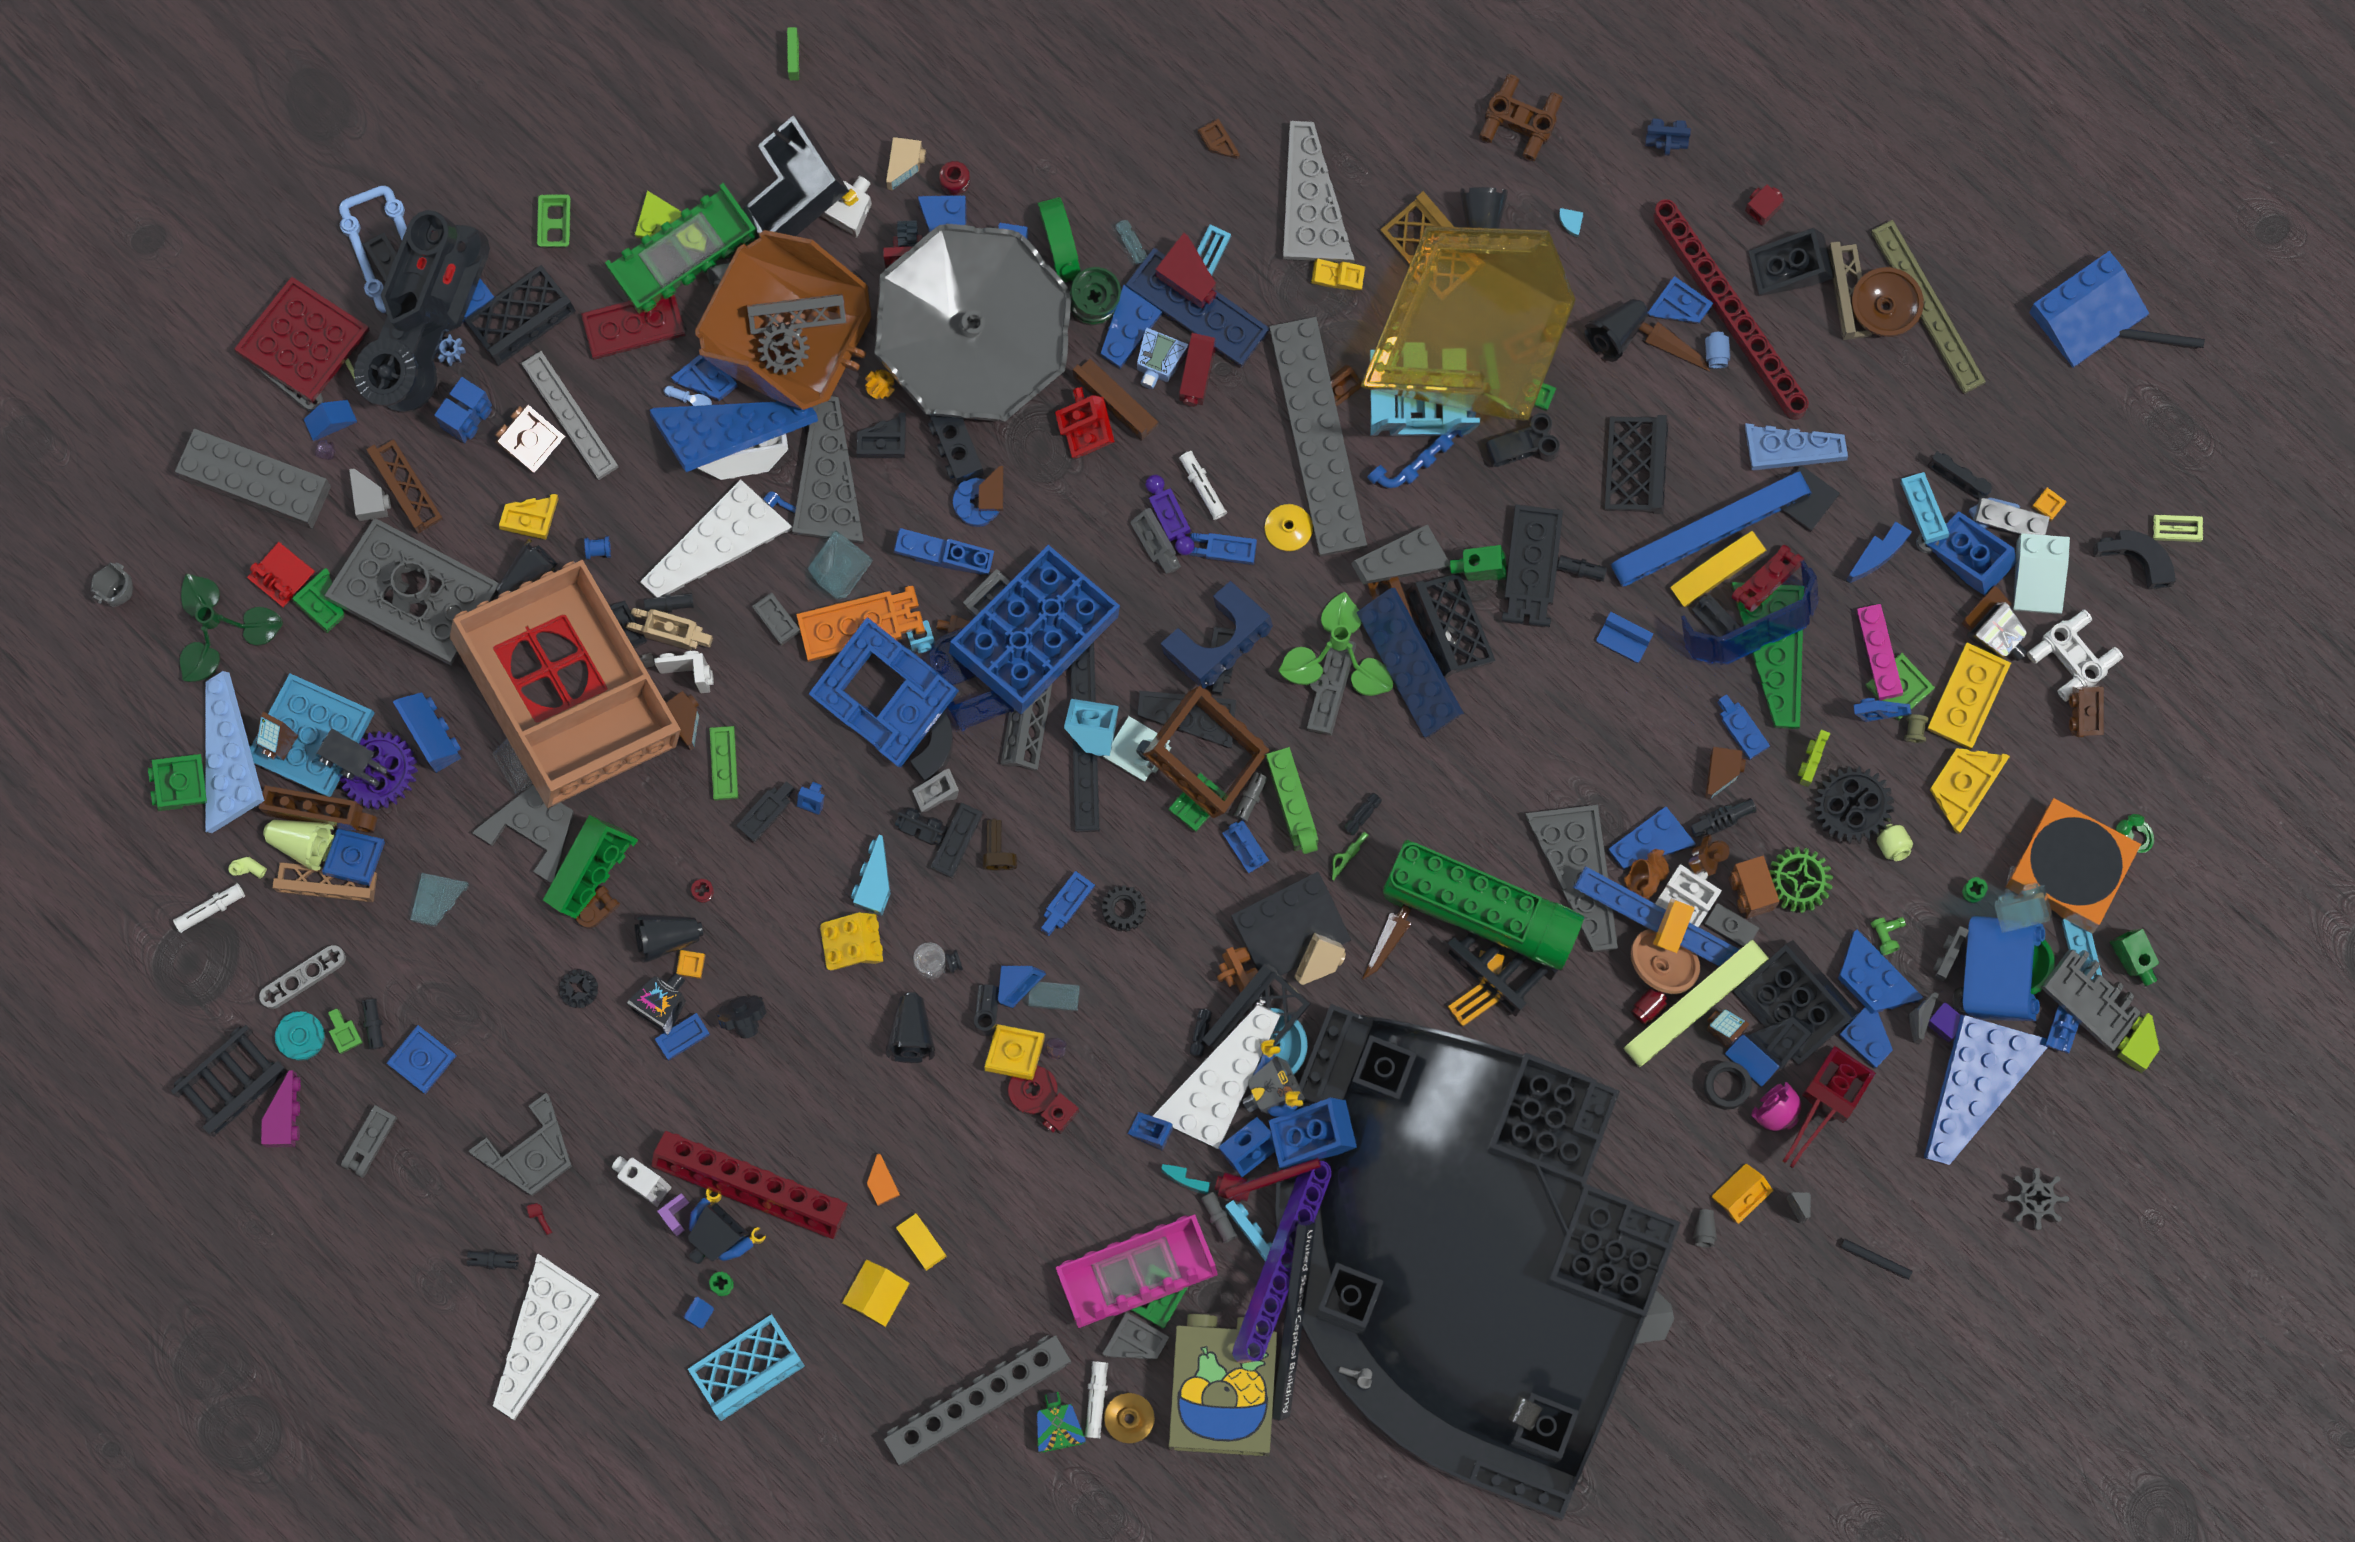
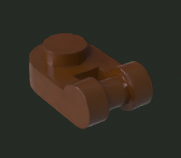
(591, 915)

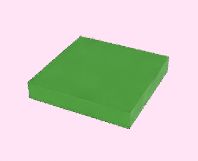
(1913, 683)

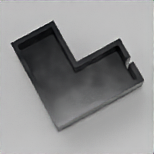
(804, 185)

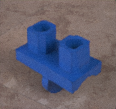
(2062, 1031)

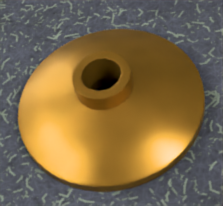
(1129, 1404)

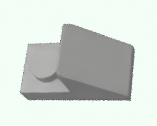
(936, 790)

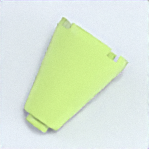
(301, 840)

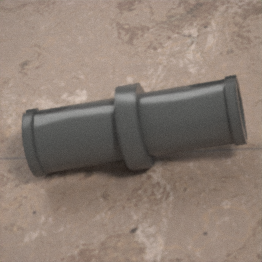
(1250, 797)
(1219, 1217)

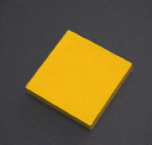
(1014, 1052)

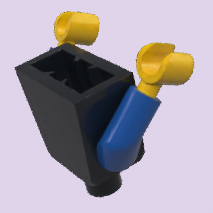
(717, 1233)

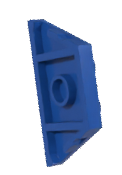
(1874, 978)

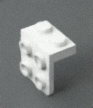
(688, 662)

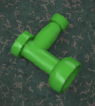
(1882, 927)

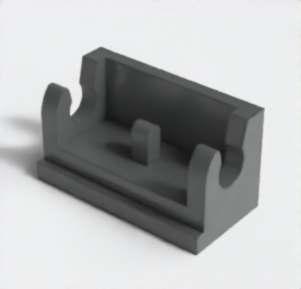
(985, 593)

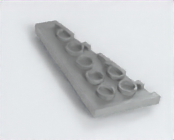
(1312, 211)

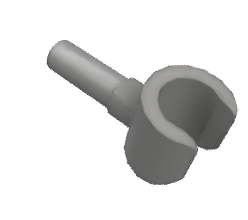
(1363, 1376)

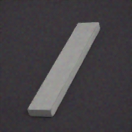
(569, 415)

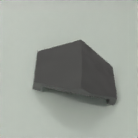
(1920, 1017)
(1657, 1322)

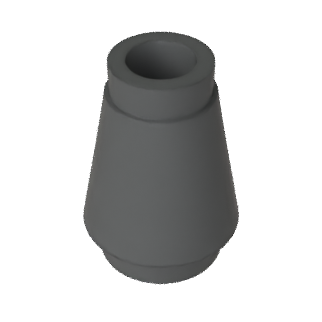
(1705, 1229)

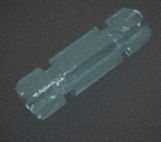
(1131, 241)

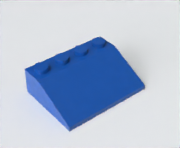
(2089, 309)

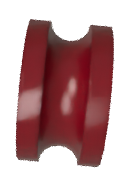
(707, 895)

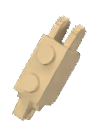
(670, 629)

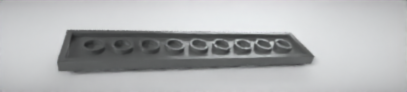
(1318, 436)

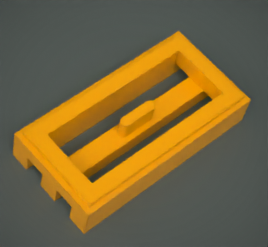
(1458, 1014)

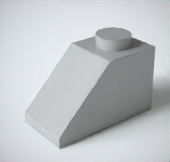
(368, 497)

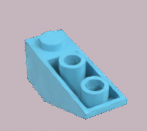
(874, 887)

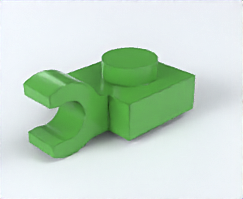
(345, 1034)

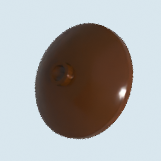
(1895, 290)

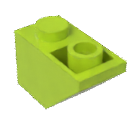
(2141, 1045)

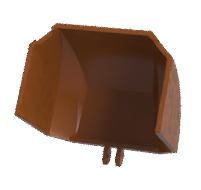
(782, 270)

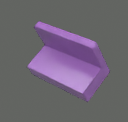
(667, 1213)

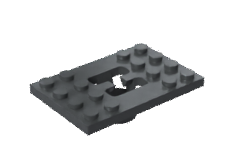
(378, 567)

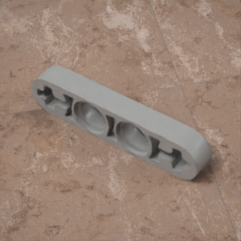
(300, 973)

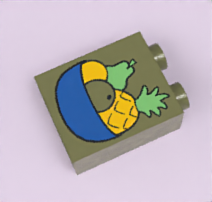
(1214, 1397)

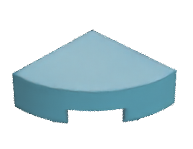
(1571, 221)

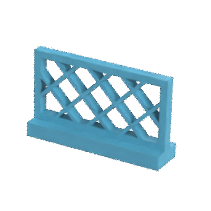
(752, 1387)

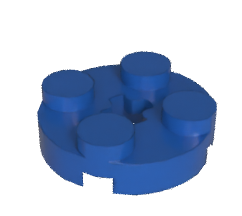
(965, 510)

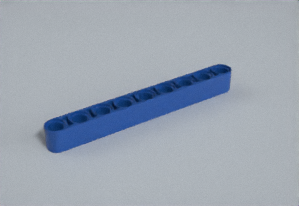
(1709, 529)

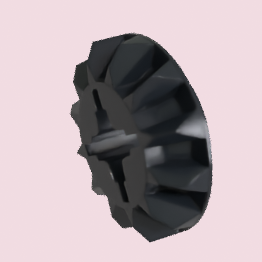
(580, 999)

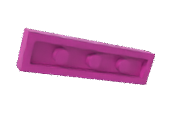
(1880, 652)

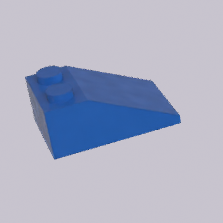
(1974, 553)
(1313, 1132)

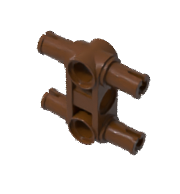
(1520, 117)

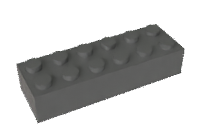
(253, 478)

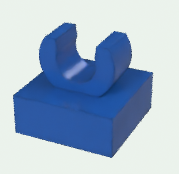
(811, 798)

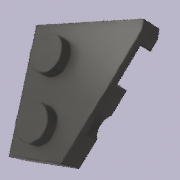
(1952, 948)
(1135, 1340)

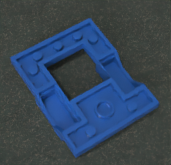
(909, 711)

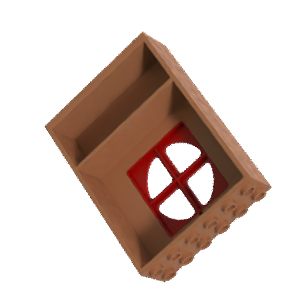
(587, 738)

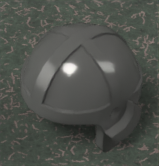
(112, 585)

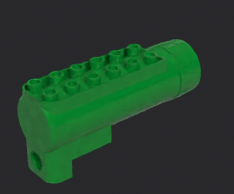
(1482, 905)

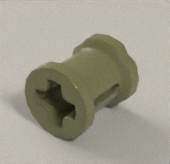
(1916, 728)

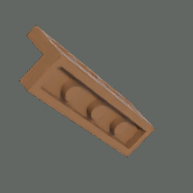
(303, 887)

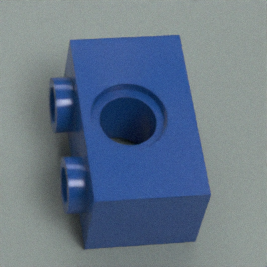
(1248, 1147)

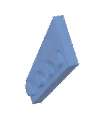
(1786, 448)

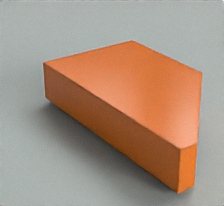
(881, 1182)

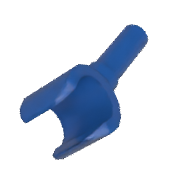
(773, 499)

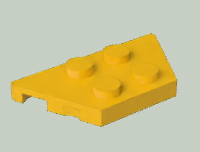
(1965, 783)

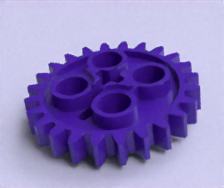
(390, 751)

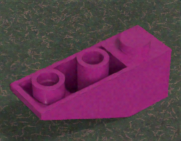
(279, 1121)

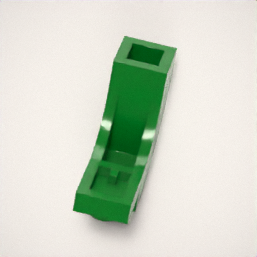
(1060, 238)

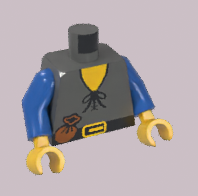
(1273, 1085)

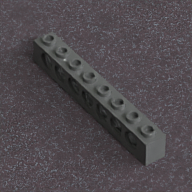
(992, 1400)

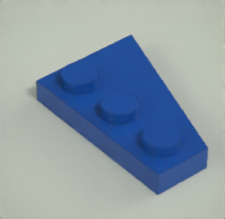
(1658, 832)

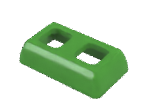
(546, 224)

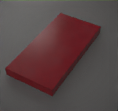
(624, 329)

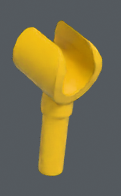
(850, 198)

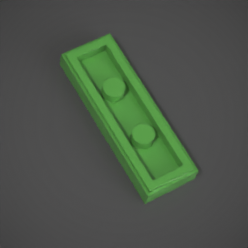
(724, 763)

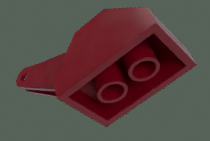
(1835, 1090)

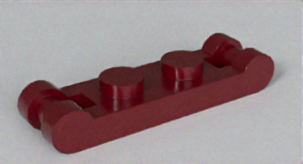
(1767, 579)

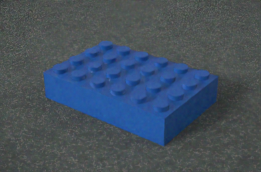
(1034, 629)

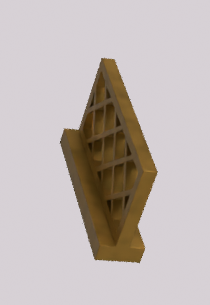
(1428, 210)

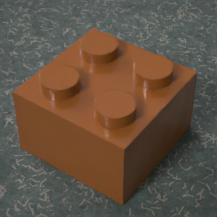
(1754, 887)

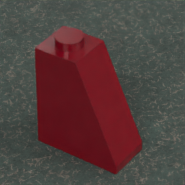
(1187, 273)
(1197, 369)

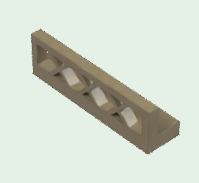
(1842, 290)

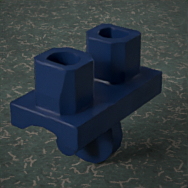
(1668, 137)

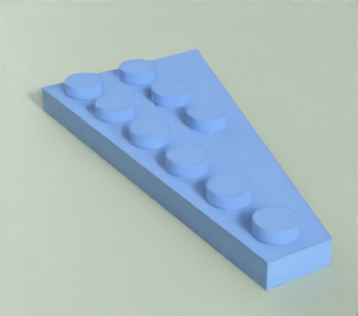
(230, 769)

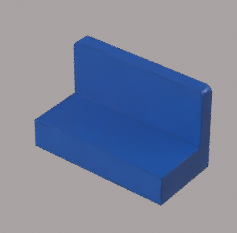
(1624, 637)

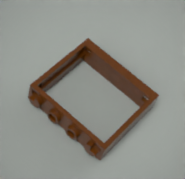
(1181, 775)

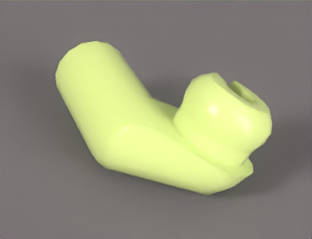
(246, 865)

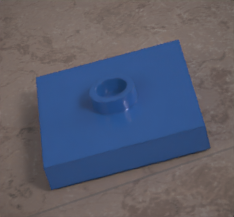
(353, 857)
(421, 1059)

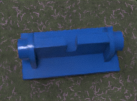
(1245, 846)

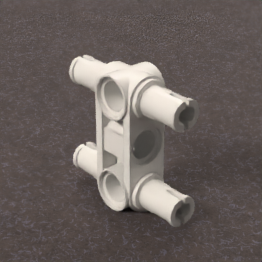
(2074, 654)

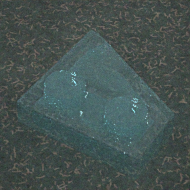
(435, 897)

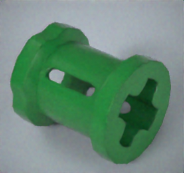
(1972, 897)
(715, 1280)

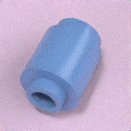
(1717, 350)

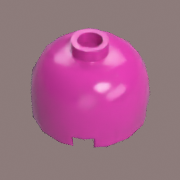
(1779, 1108)

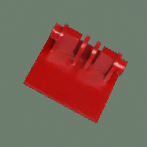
(280, 574)

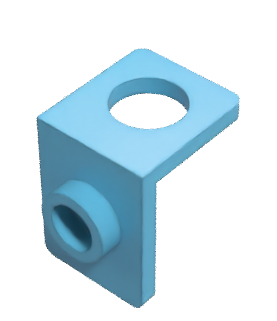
(924, 644)

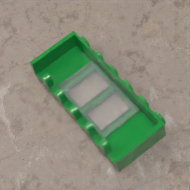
(682, 250)

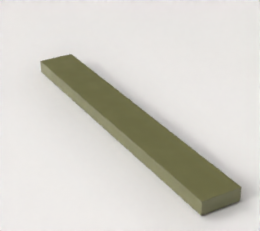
(1933, 314)

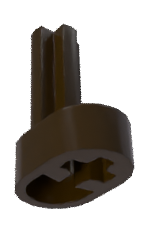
(994, 858)

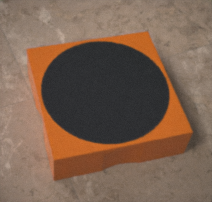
(2076, 863)

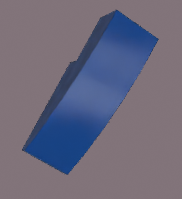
(1879, 552)

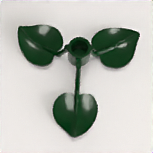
(198, 598)

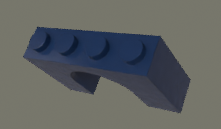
(1206, 664)

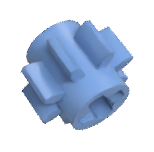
(447, 355)

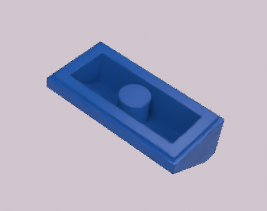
(1752, 1059)

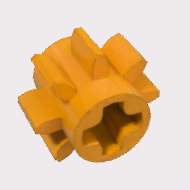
(879, 384)

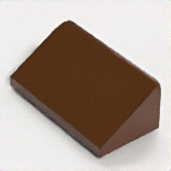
(1344, 384)
(1983, 607)

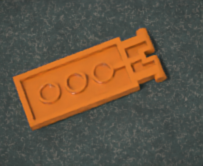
(831, 627)

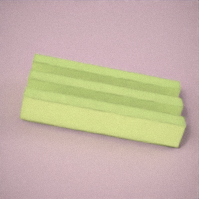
(2178, 537)

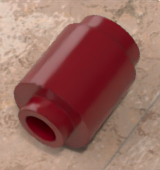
(1649, 1006)
(1228, 1181)

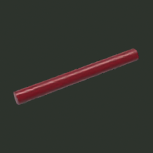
(1273, 1178)

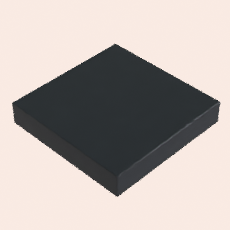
(1810, 509)

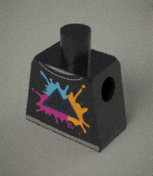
(659, 1002)

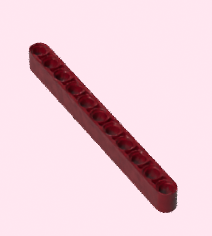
(1730, 320)

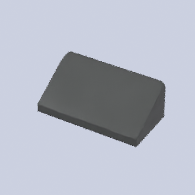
(1800, 1205)

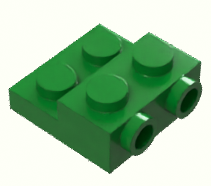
(177, 782)

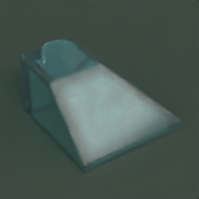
(839, 566)

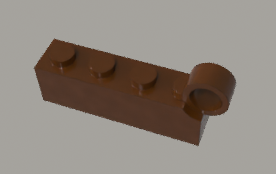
(316, 808)

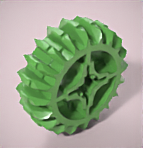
(1810, 881)

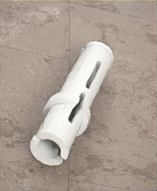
(1202, 484)
(208, 908)
(1096, 1399)

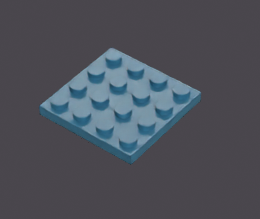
(311, 715)

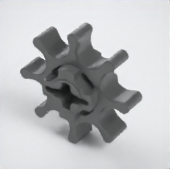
(2043, 1191)

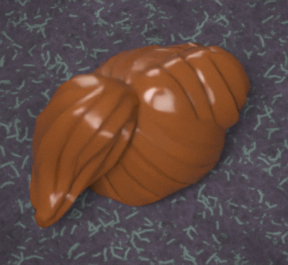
(1647, 874)

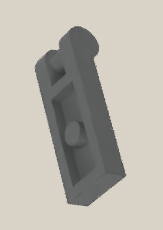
(369, 1140)

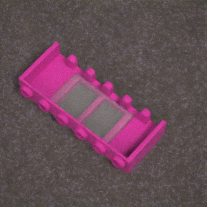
(1136, 1271)

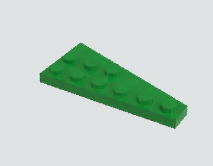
(1779, 662)

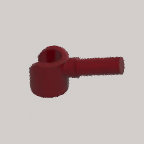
(536, 1210)

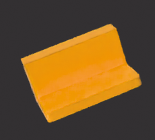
(1673, 925)
(1742, 1193)

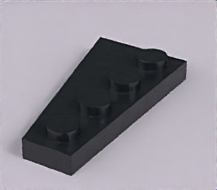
(1160, 707)

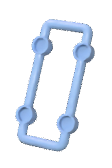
(351, 228)

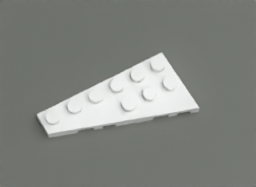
(723, 535)
(1214, 1091)
(546, 1323)

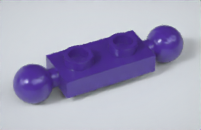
(1170, 514)

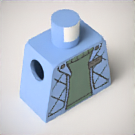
(1159, 357)

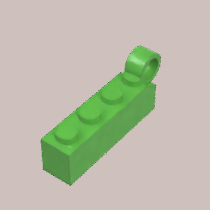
(1292, 800)

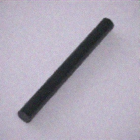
(2162, 338)

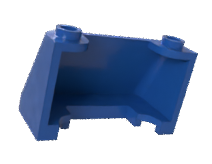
(2000, 971)

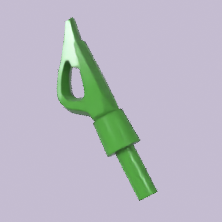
(1352, 850)

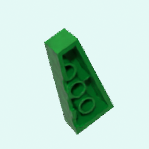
(587, 865)

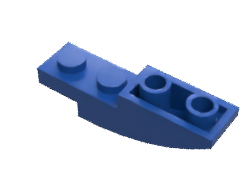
(943, 553)

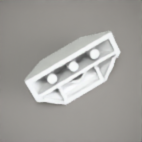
(749, 461)

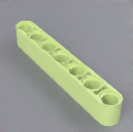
(1696, 1003)

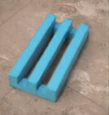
(1219, 233)

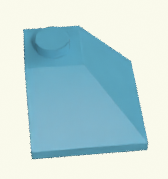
(1092, 725)

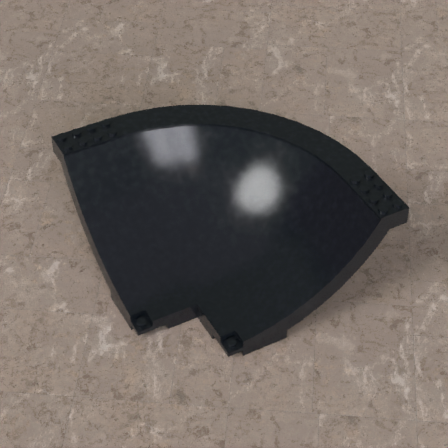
(1473, 1254)

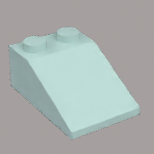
(2040, 573)

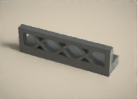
(795, 305)
(1017, 736)

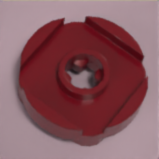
(1033, 1104)

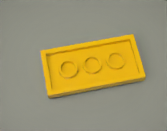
(1968, 696)

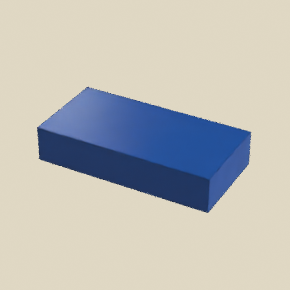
(682, 1036)

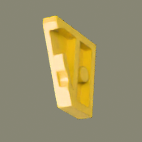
(529, 517)

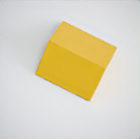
(876, 1293)

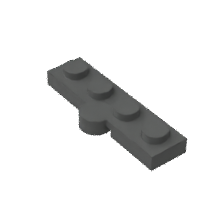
(1329, 691)

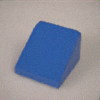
(699, 1312)

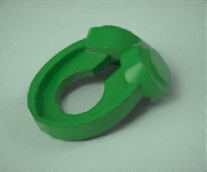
(2137, 820)

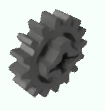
(778, 362)

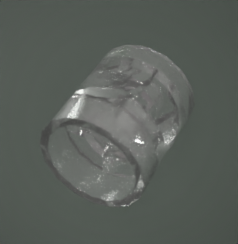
(930, 960)

